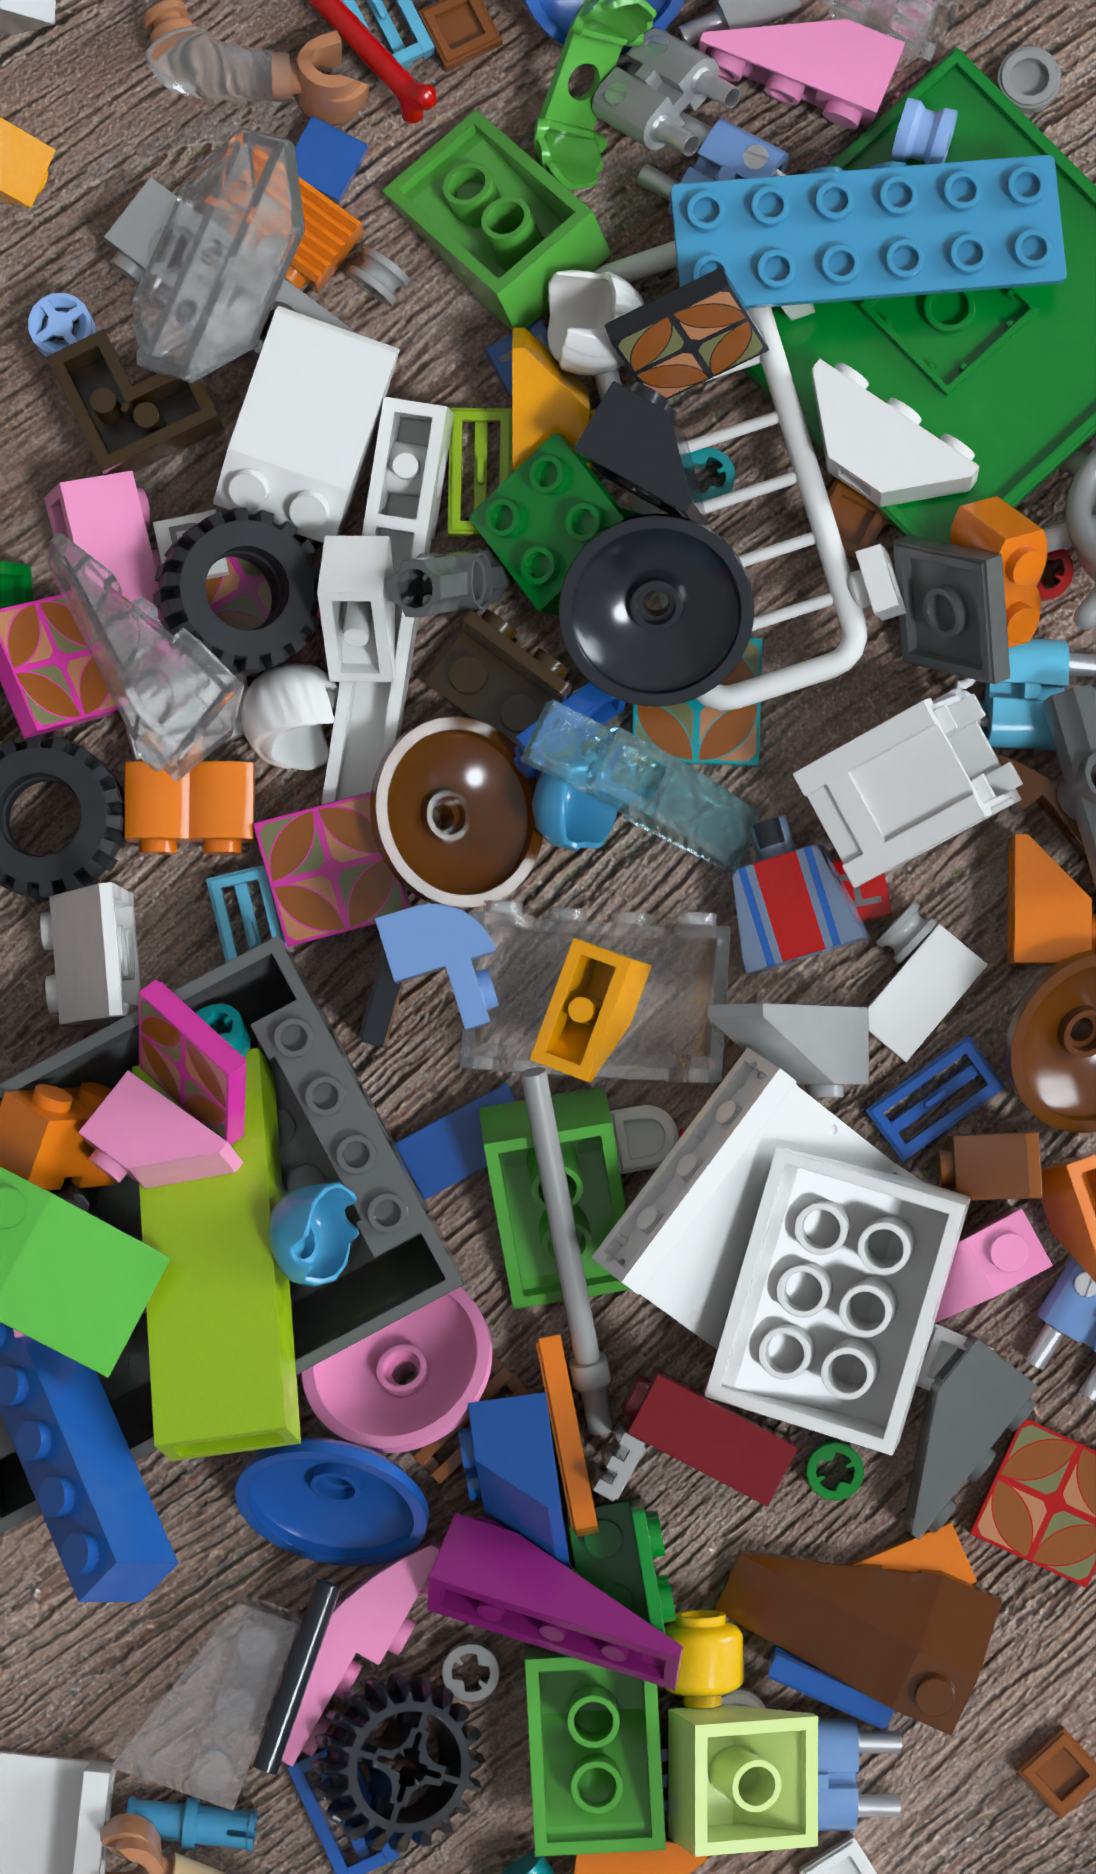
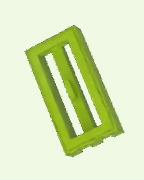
(481, 417)

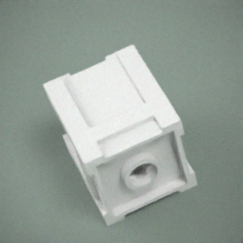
(908, 785)

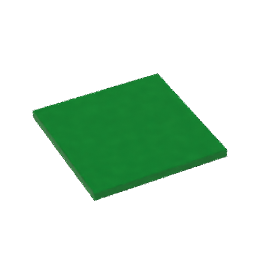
(986, 366)

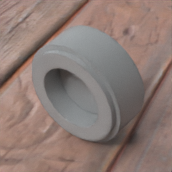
(1029, 78)

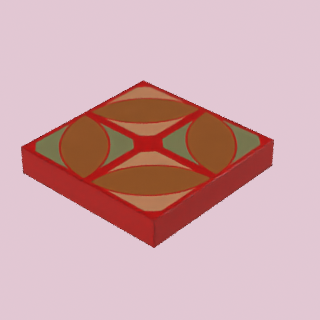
(1043, 1503)

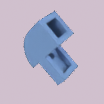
(437, 939)

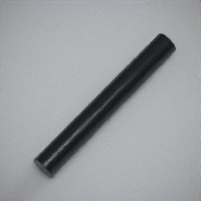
(297, 1676)

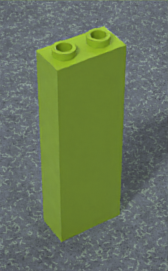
(222, 1304)

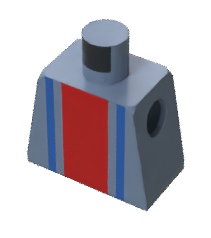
(791, 902)

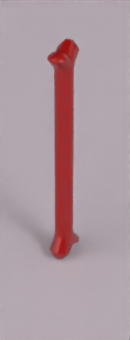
(412, 95)

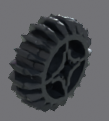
(392, 1788)

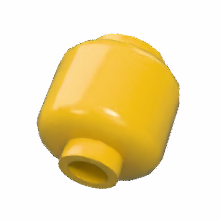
(709, 1657)

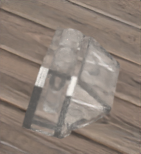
(220, 258)

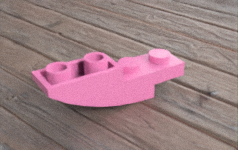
(365, 1623)

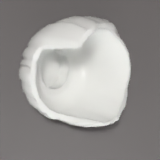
(578, 311)
(286, 715)

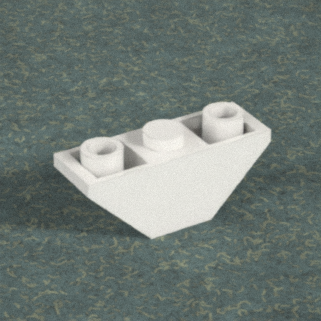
(880, 444)

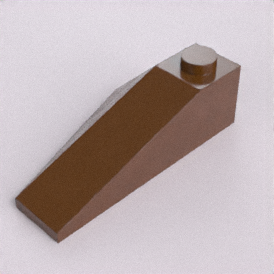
(882, 1631)

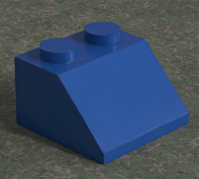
(515, 1469)

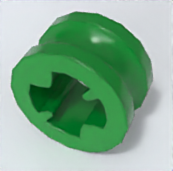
(842, 1488)

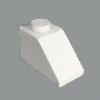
(357, 608)

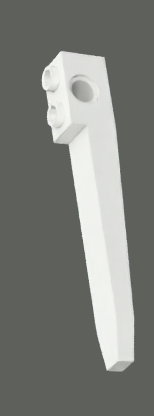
(405, 506)

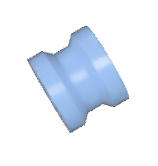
(923, 133)
(55, 318)

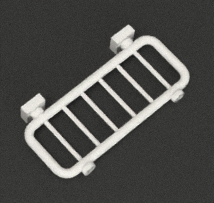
(849, 591)

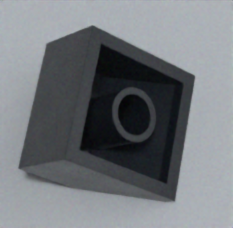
(643, 450)

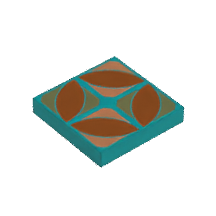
(705, 734)

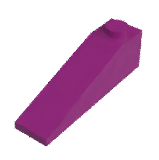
(524, 1593)

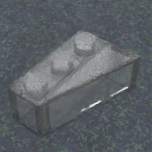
(217, 1709)

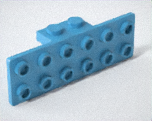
(874, 231)

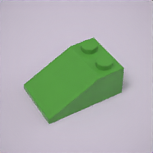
(497, 219)
(518, 1197)
(70, 1275)
(592, 1758)

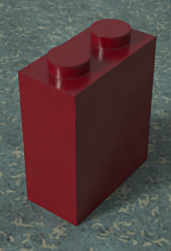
(707, 1435)

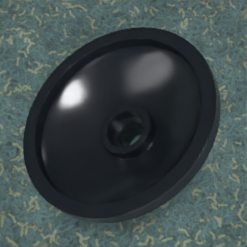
(665, 652)

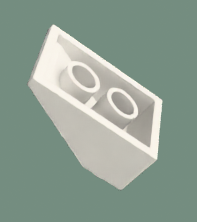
(307, 425)
(93, 955)

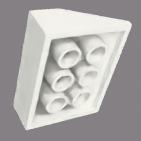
(837, 1298)

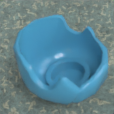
(570, 816)
(312, 1233)

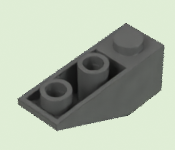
(961, 1420)

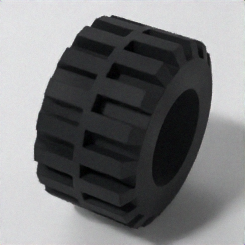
(275, 554)
(101, 817)

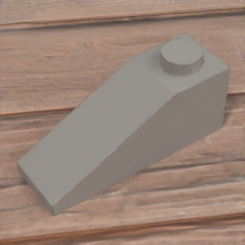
(808, 1042)

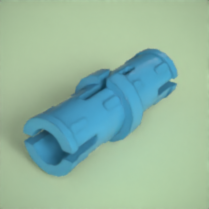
(198, 1823)

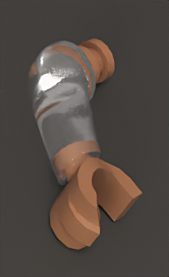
(205, 68)

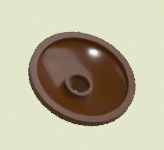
(484, 806)
(1045, 1060)

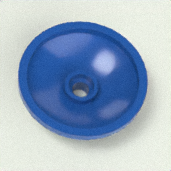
(332, 1502)

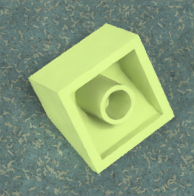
(742, 1779)

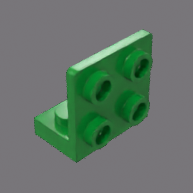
(545, 518)
(622, 1559)

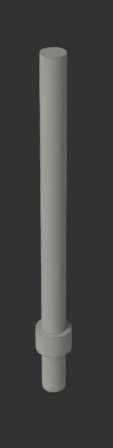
(588, 1366)

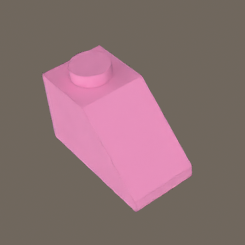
(153, 1139)
(992, 1261)

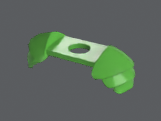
(565, 128)

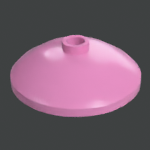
(359, 1387)

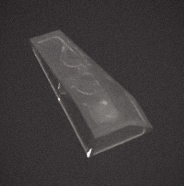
(165, 685)

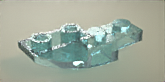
(643, 784)

